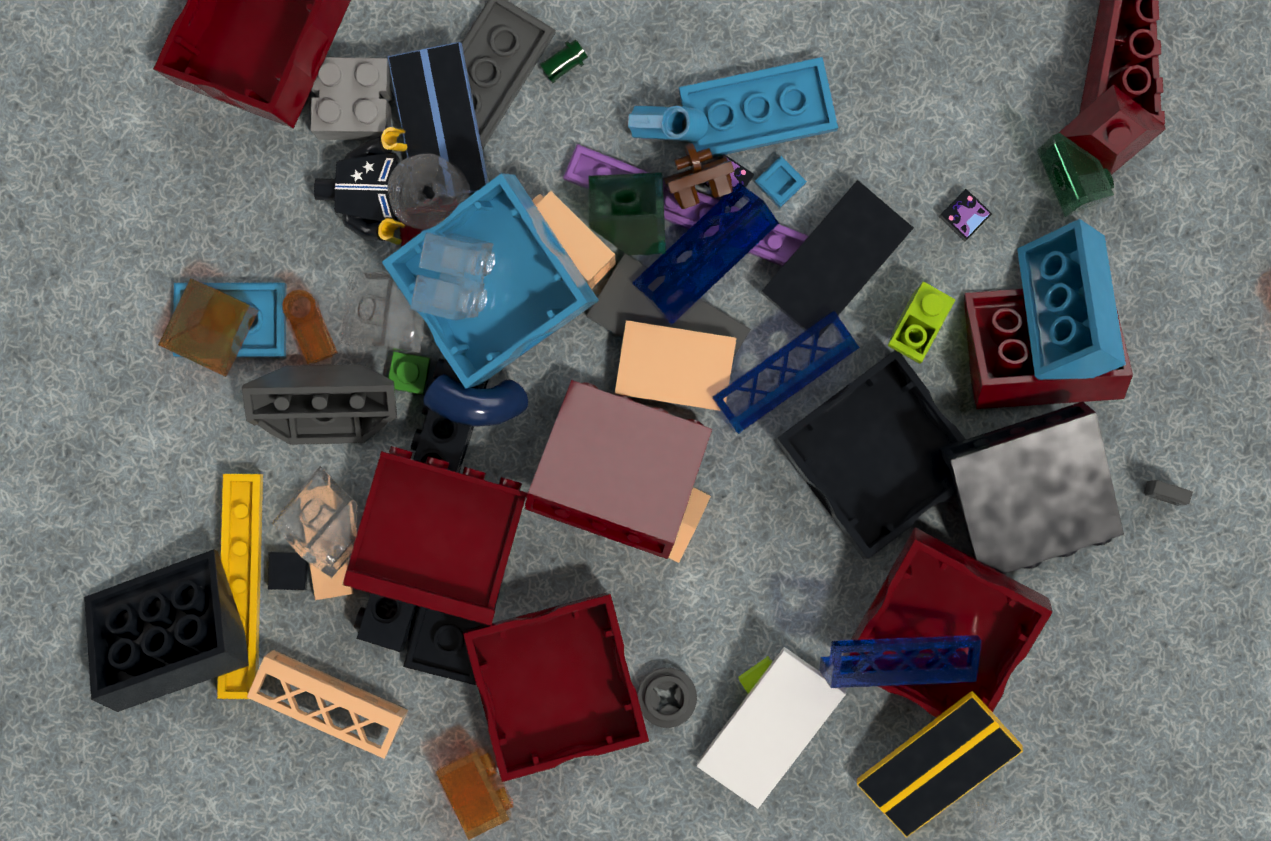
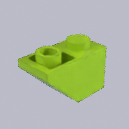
(920, 322)

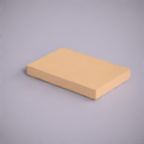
(674, 364)

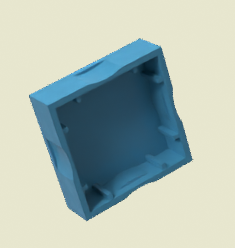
(528, 291)

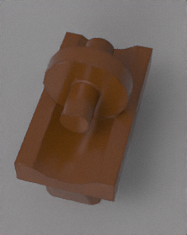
(714, 172)

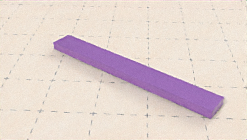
(774, 247)

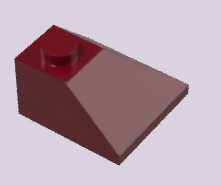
(1113, 129)

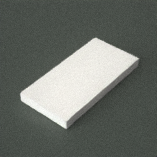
(770, 728)

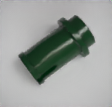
(564, 60)

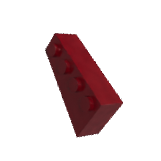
(1126, 54)

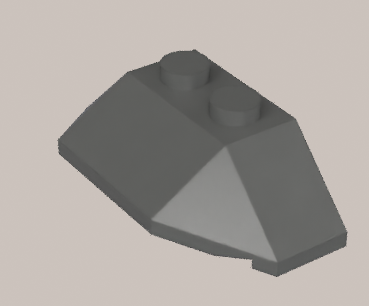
(321, 403)

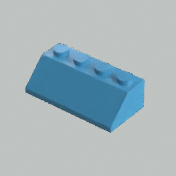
(1070, 304)

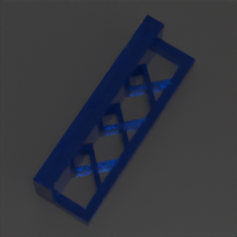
(710, 255)
(793, 382)
(901, 668)

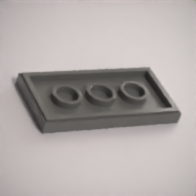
(499, 59)
(623, 302)

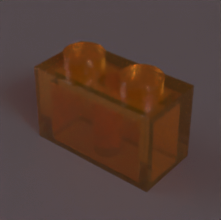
(475, 793)

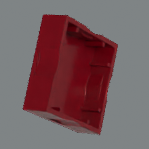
(252, 52)
(948, 593)
(555, 686)

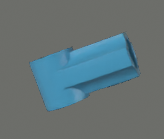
(666, 123)

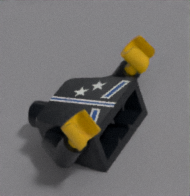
(362, 189)

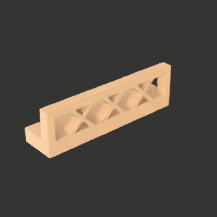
(330, 689)

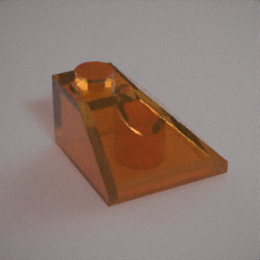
(208, 327)

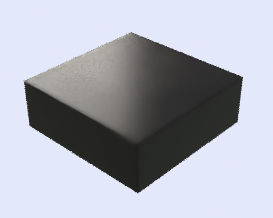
(287, 571)

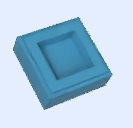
(780, 182)

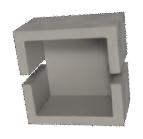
(350, 100)

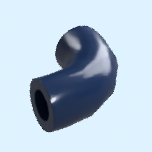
(474, 405)

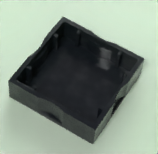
(875, 454)

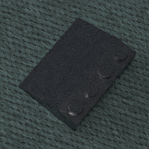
(163, 633)

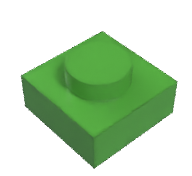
(409, 372)

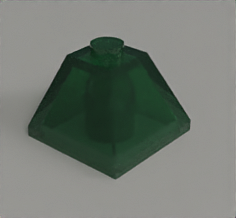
(1074, 175)
(629, 211)

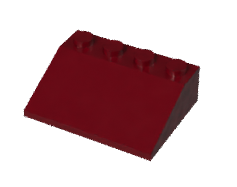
(1003, 359)

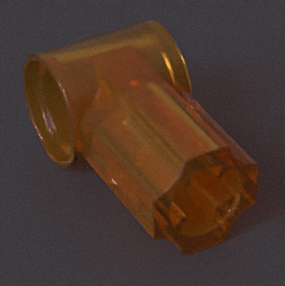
(310, 330)

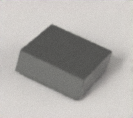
(1168, 493)

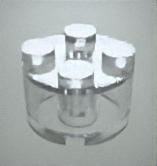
(412, 176)

